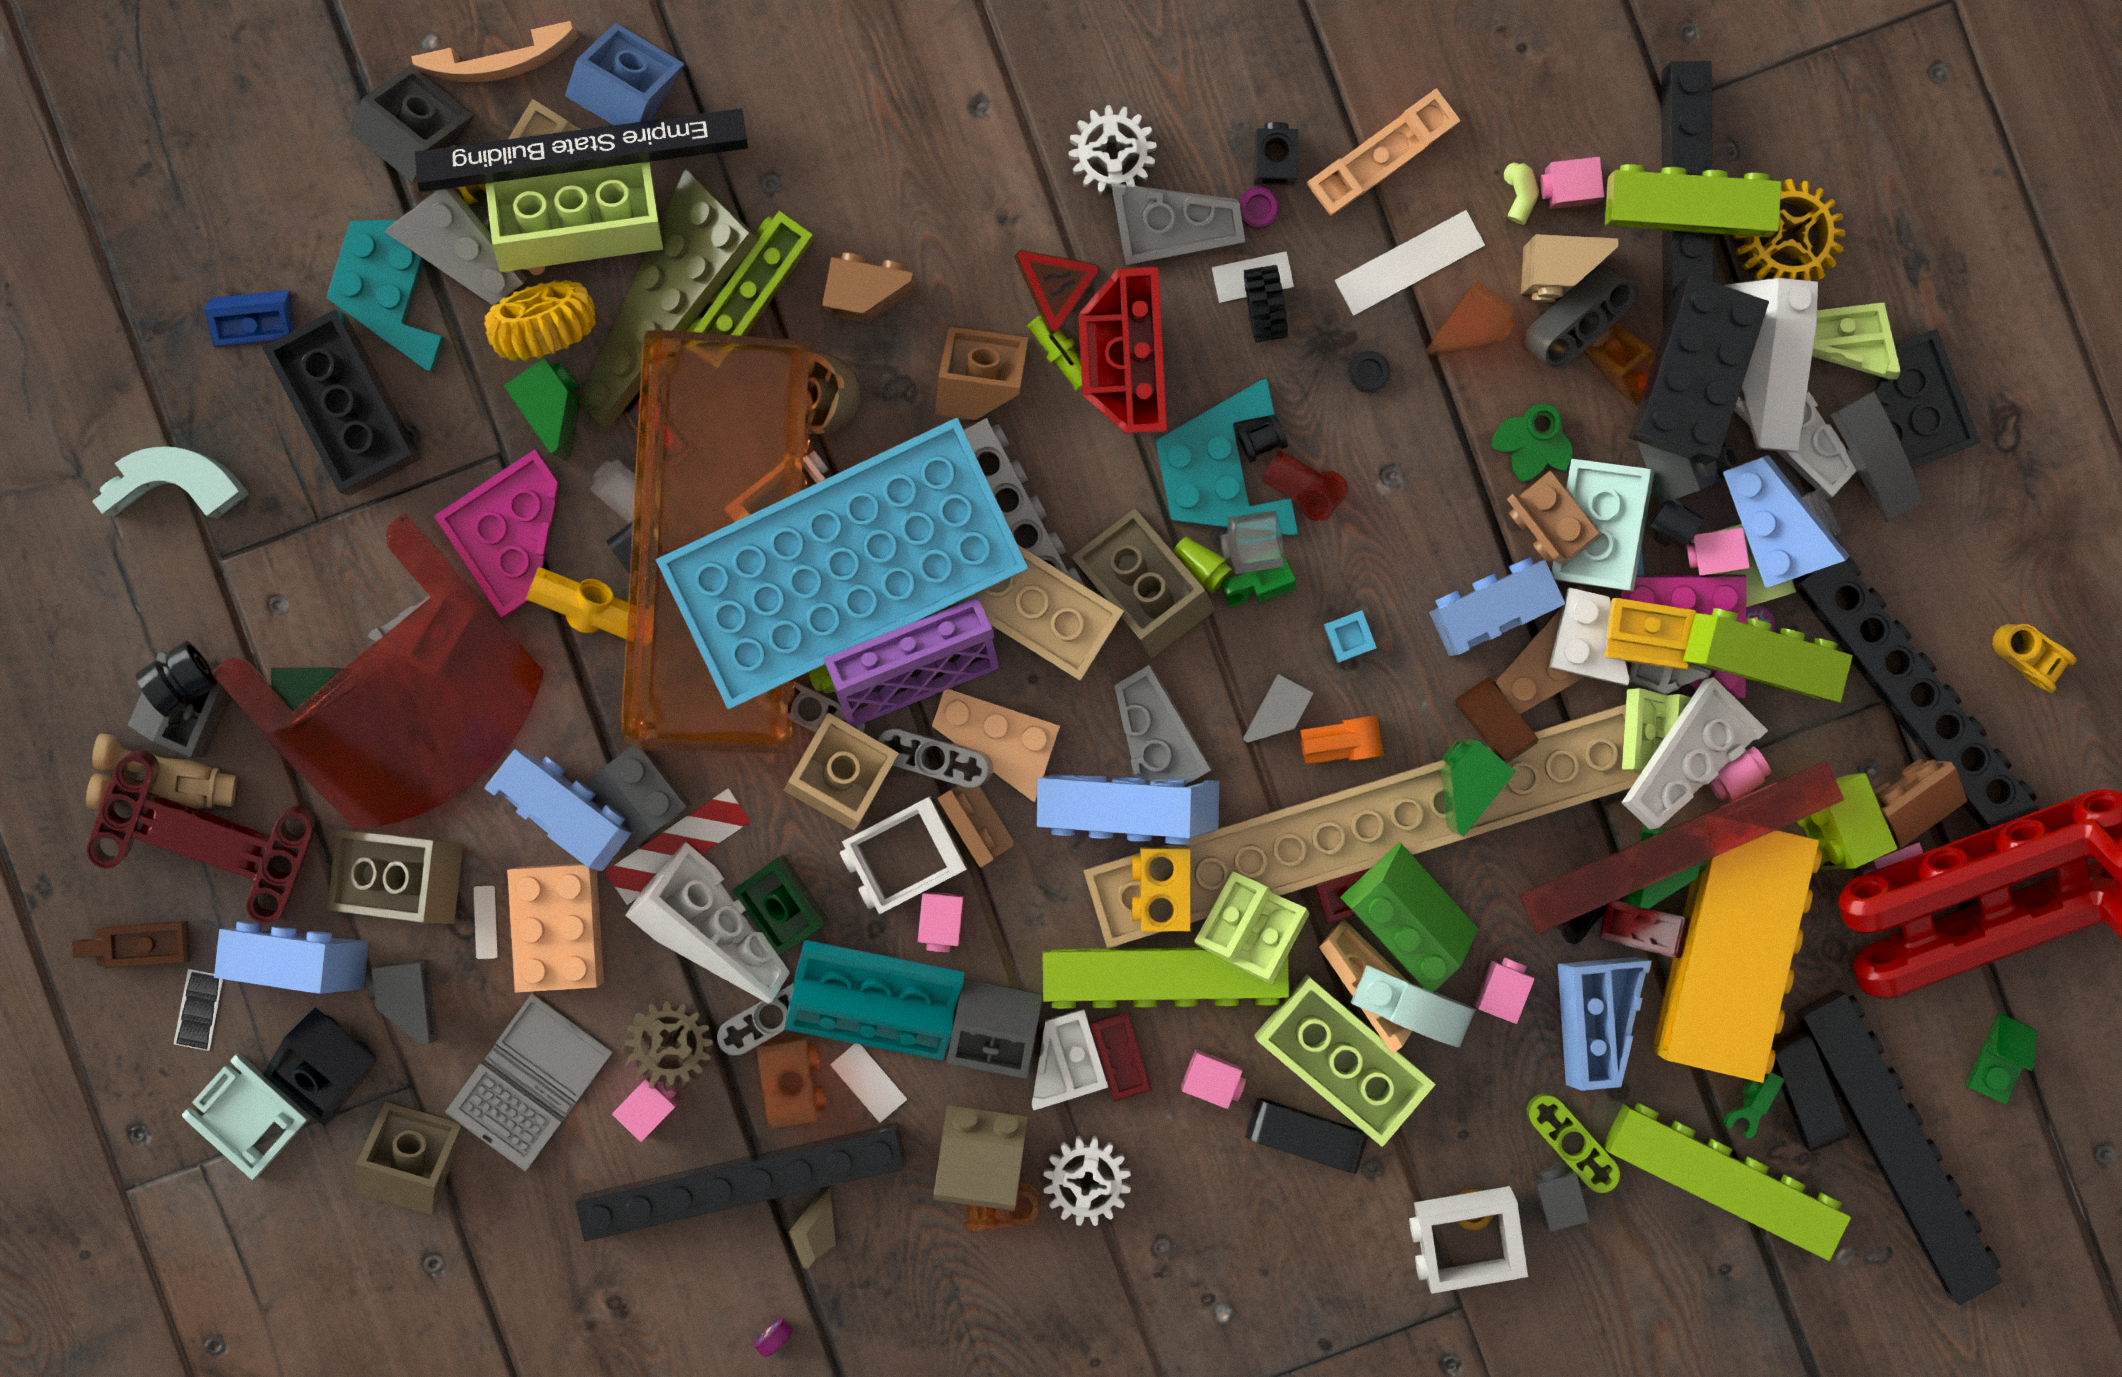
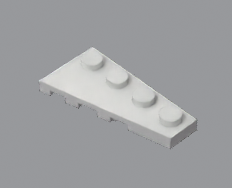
(1821, 453)
(1699, 744)

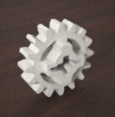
(1094, 151)
(1067, 1177)

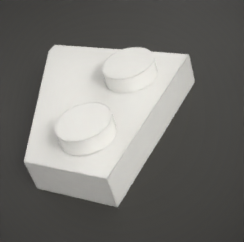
(1582, 639)
(1067, 1061)

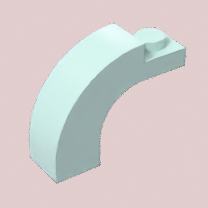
(205, 479)
(1413, 1007)

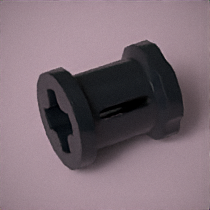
(1262, 438)

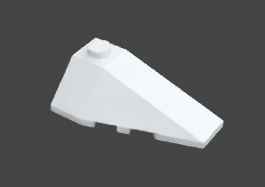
(1780, 362)
(698, 919)

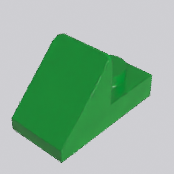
(2002, 1057)

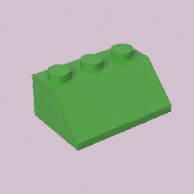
(1412, 917)

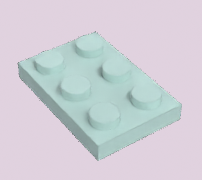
(1618, 505)

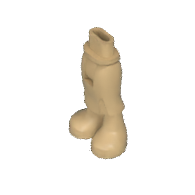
(178, 779)

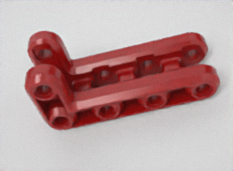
(1985, 869)

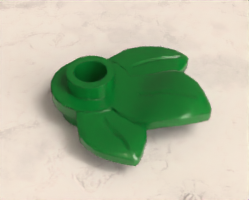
(1531, 448)

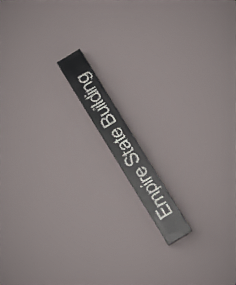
(580, 150)

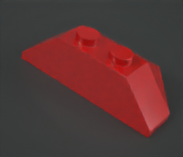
(1125, 351)

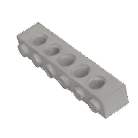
(1011, 476)

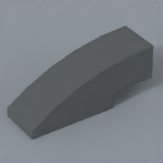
(1878, 456)

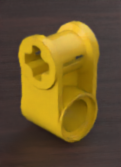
(2039, 658)

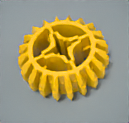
(1798, 246)
(540, 320)

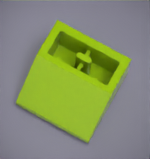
(1852, 829)

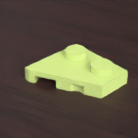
(1857, 339)

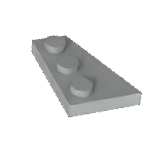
(1173, 223)
(457, 243)
(1156, 731)

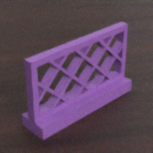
(898, 653)

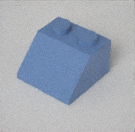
(622, 77)

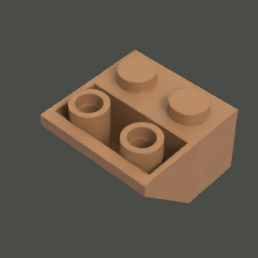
(865, 290)
(1920, 799)

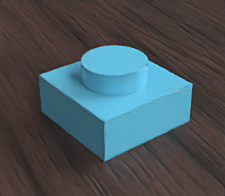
(1349, 636)

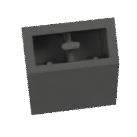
(1681, 476)
(188, 729)
(994, 1028)

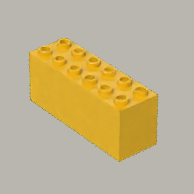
(1737, 957)

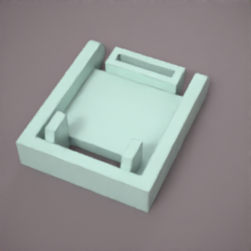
(241, 1111)

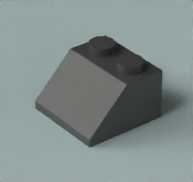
(408, 117)
(640, 792)

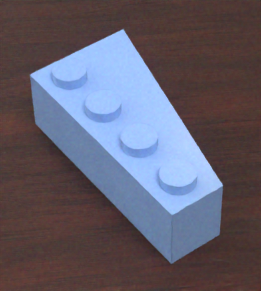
(1127, 807)

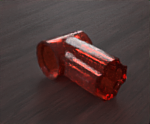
(1316, 492)

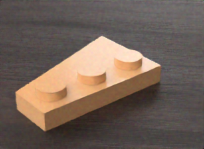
(1349, 957)

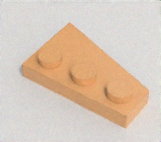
(1012, 740)

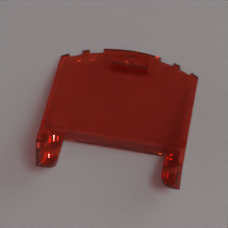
(413, 710)

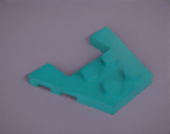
(376, 287)
(1204, 466)

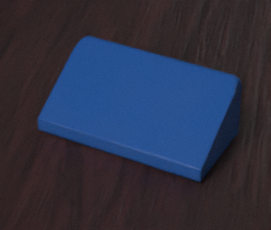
(249, 318)

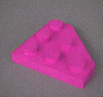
(505, 529)
(1698, 594)

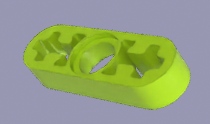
(1585, 1173)

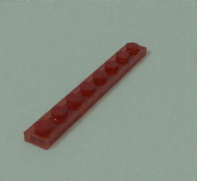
(1681, 847)

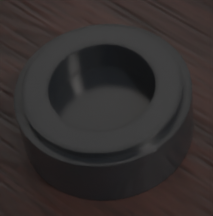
(1369, 371)

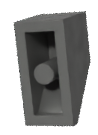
(405, 998)

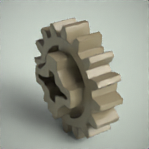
(671, 1063)

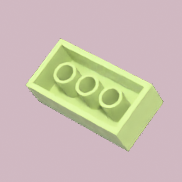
(573, 216)
(1344, 1060)

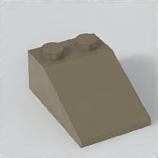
(1145, 580)
(395, 877)

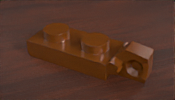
(137, 945)

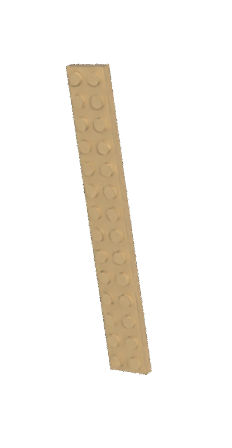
(1364, 822)

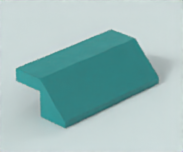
(873, 1000)

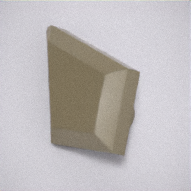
(815, 1230)

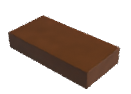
(1496, 721)

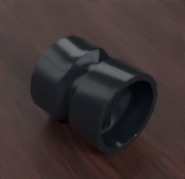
(170, 683)

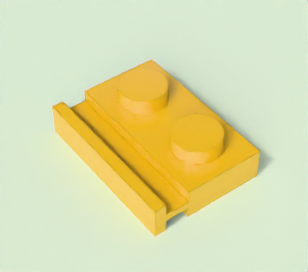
(1648, 633)

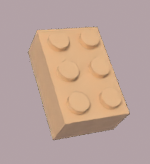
(555, 927)

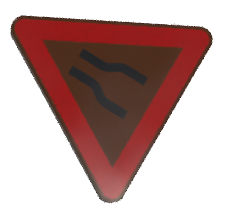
(1055, 284)

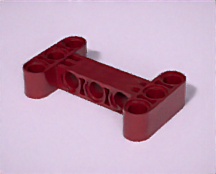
(200, 836)

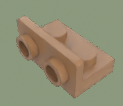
(1554, 519)
(976, 823)

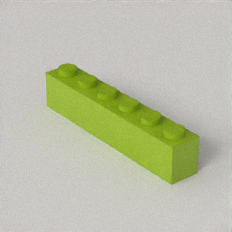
(1150, 976)
(1727, 1182)

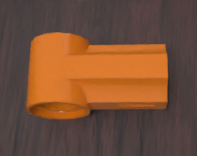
(1352, 740)

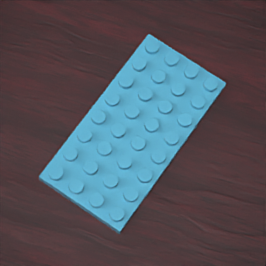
(842, 563)

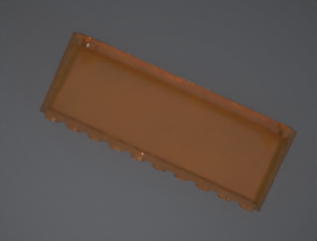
(712, 447)

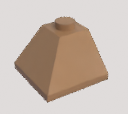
(979, 372)

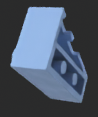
(1779, 523)
(1496, 606)
(561, 808)
(291, 960)
(1598, 1018)

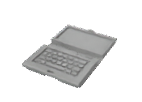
(528, 1082)

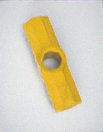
(585, 604)

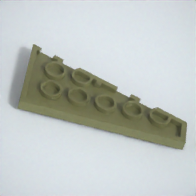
(671, 288)

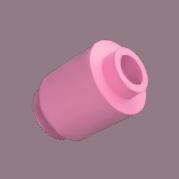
(1740, 776)

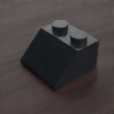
(319, 1065)

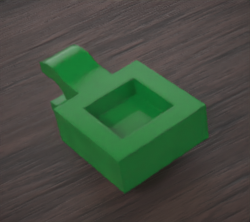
(1262, 583)
(1756, 1102)

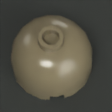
(834, 395)

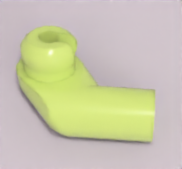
(1526, 189)

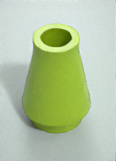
(1203, 563)

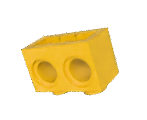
(1173, 888)

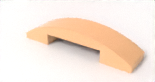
(548, 44)
(1383, 152)

